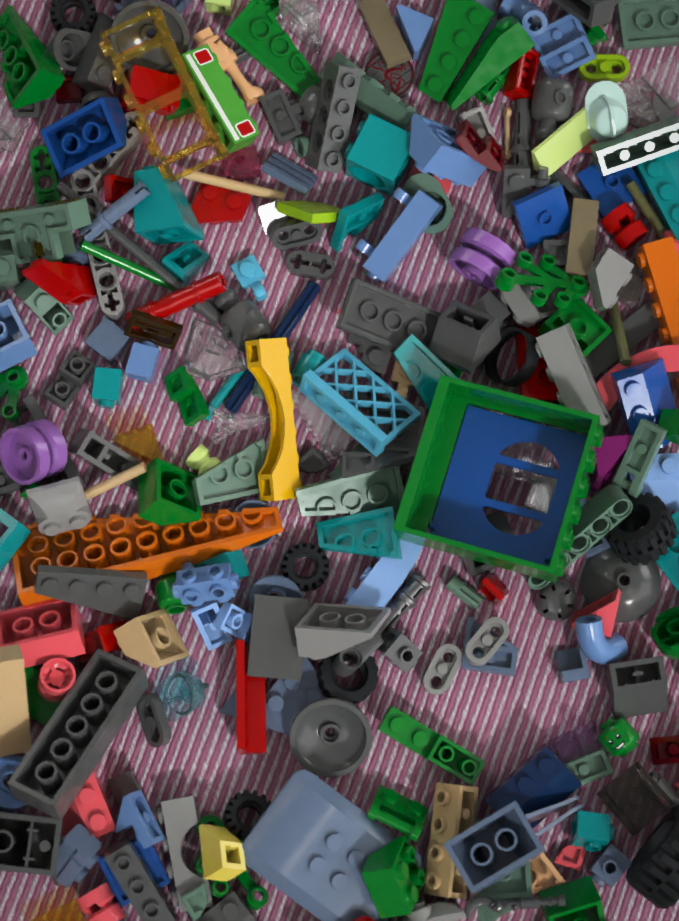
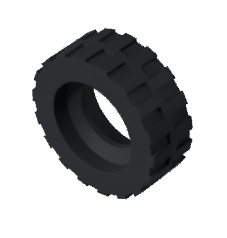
(356, 694)

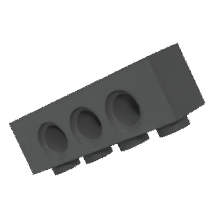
(333, 117)
(138, 882)

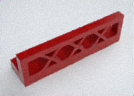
(250, 706)

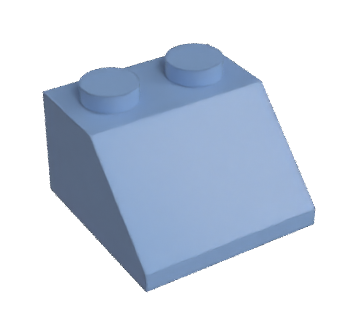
(663, 480)

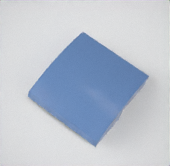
(563, 46)

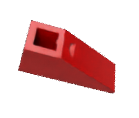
(65, 282)

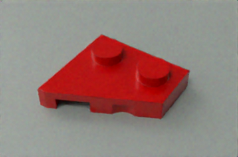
(219, 205)

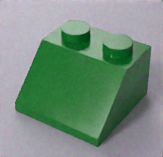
(167, 494)
(580, 898)

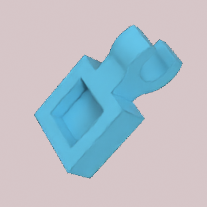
(250, 275)

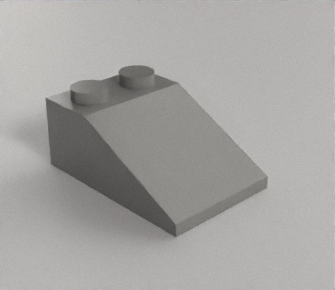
(336, 627)

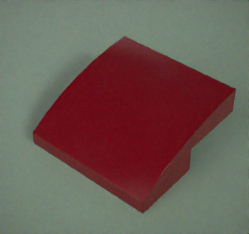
(484, 151)

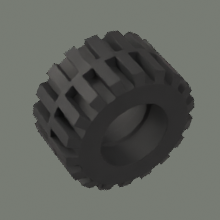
(649, 541)

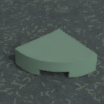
(195, 901)

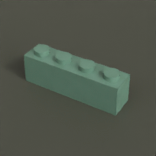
(636, 146)

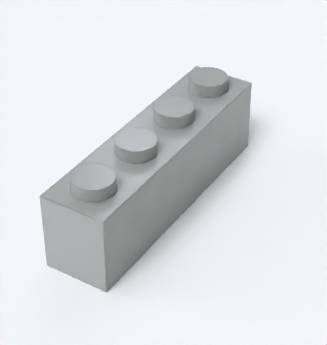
(571, 372)

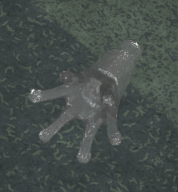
(235, 422)

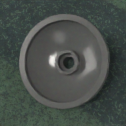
(137, 34)
(602, 577)
(330, 753)

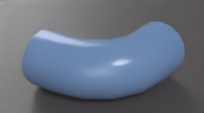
(527, 13)
(594, 643)

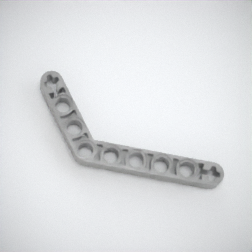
(96, 177)

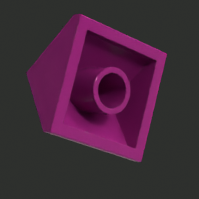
(608, 458)

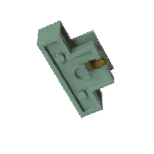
(43, 229)

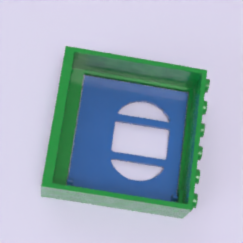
(459, 518)

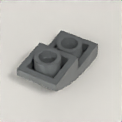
(70, 380)

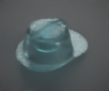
(181, 694)

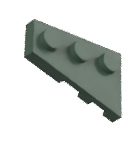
(232, 477)

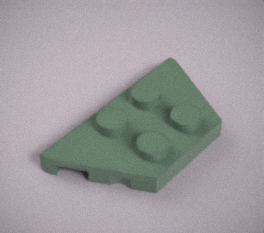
(512, 887)

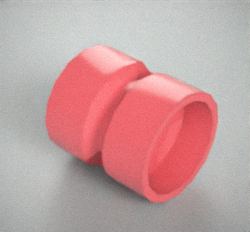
(56, 679)
(100, 898)

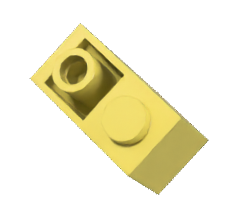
(221, 853)

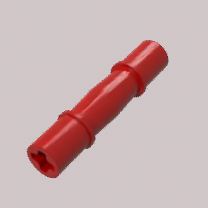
(184, 297)

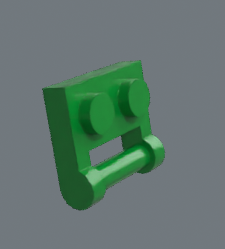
(398, 812)

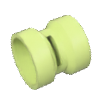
(201, 460)

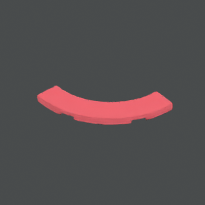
(670, 356)

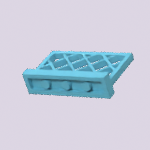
(346, 411)

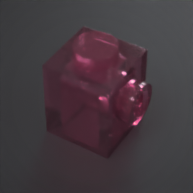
(242, 164)

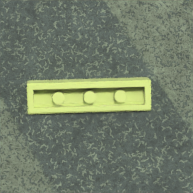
(562, 143)

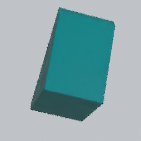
(185, 261)

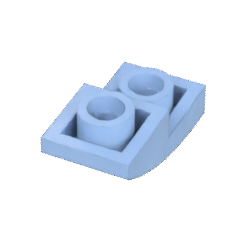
(234, 621)

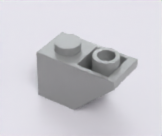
(607, 276)

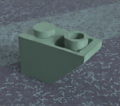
(43, 306)

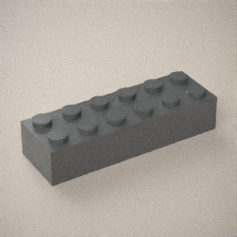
(78, 734)

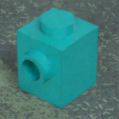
(107, 387)
(591, 830)

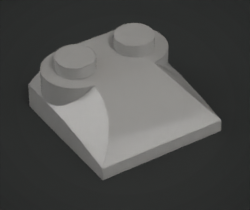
(524, 311)
(60, 506)
(435, 911)

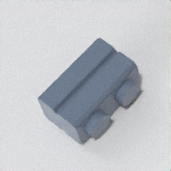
(75, 855)

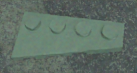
(351, 494)

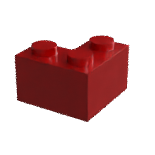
(149, 85)

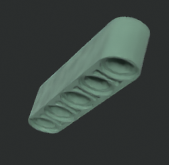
(597, 518)

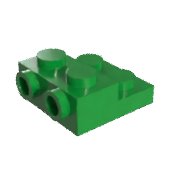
(585, 323)

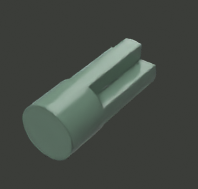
(464, 592)

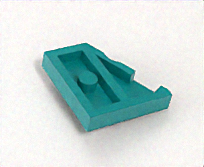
(355, 218)

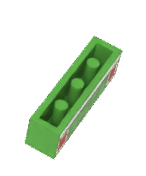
(220, 99)

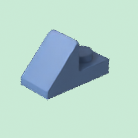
(137, 813)

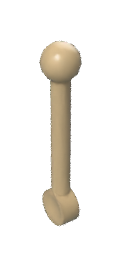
(507, 113)

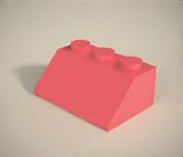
(90, 810)

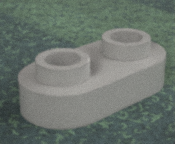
(486, 642)
(441, 669)

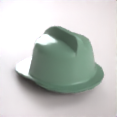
(434, 189)

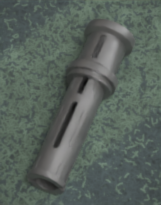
(405, 599)

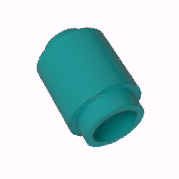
(308, 361)

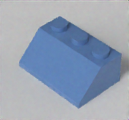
(437, 152)

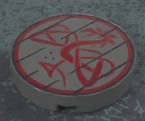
(395, 79)

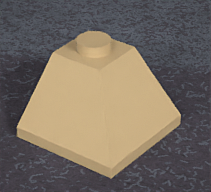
(152, 639)

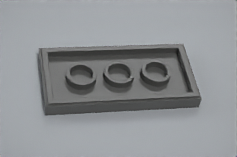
(384, 316)

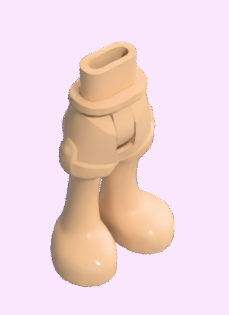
(227, 61)

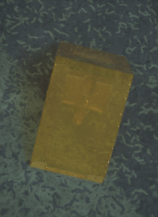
(140, 442)

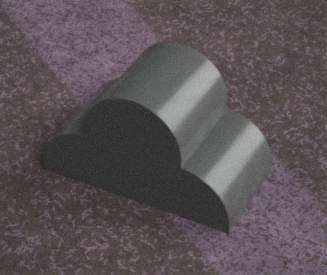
(29, 843)

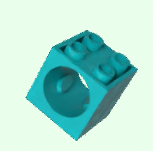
(378, 155)

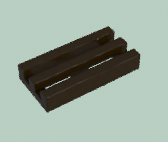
(154, 326)

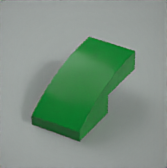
(184, 390)

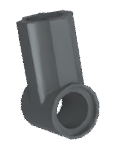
(357, 654)

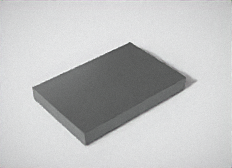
(273, 637)

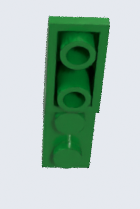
(431, 745)

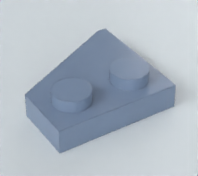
(501, 663)

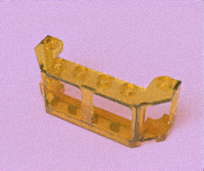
(186, 90)

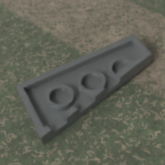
(98, 589)

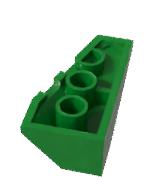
(497, 52)
(28, 66)

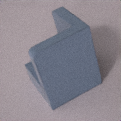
(572, 665)

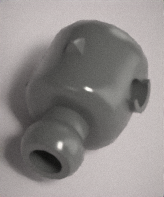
(551, 105)
(241, 319)

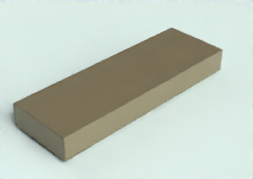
(384, 32)
(581, 236)

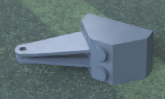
(501, 843)

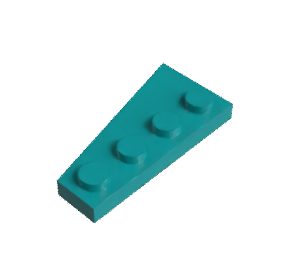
(422, 368)

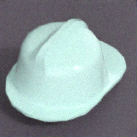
(606, 111)

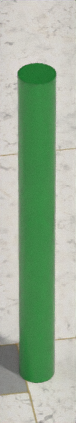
(123, 263)

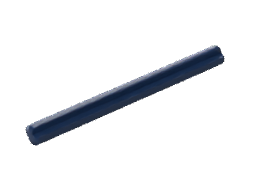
(283, 330)

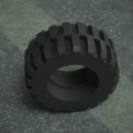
(656, 865)

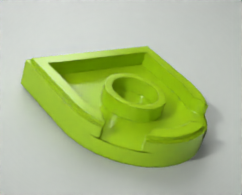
(309, 211)

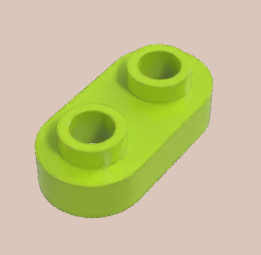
(603, 68)

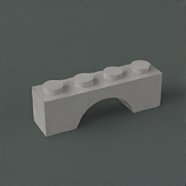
(179, 817)

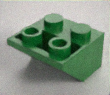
(394, 878)

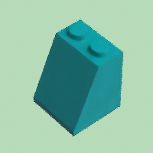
(165, 213)

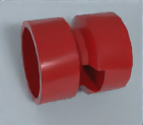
(628, 235)

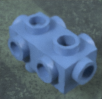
(205, 584)

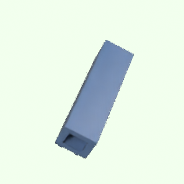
(402, 235)

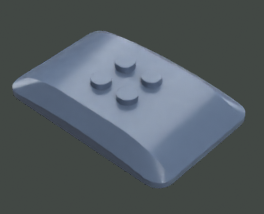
(315, 848)

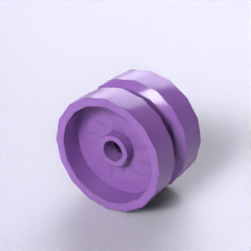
(481, 257)
(33, 451)

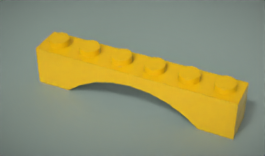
(270, 366)

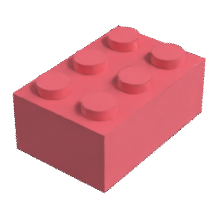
(43, 631)

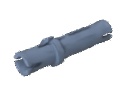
(107, 218)

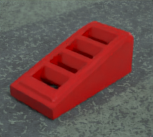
(513, 86)
(493, 588)

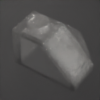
(302, 20)
(210, 354)

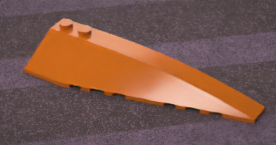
(140, 544)

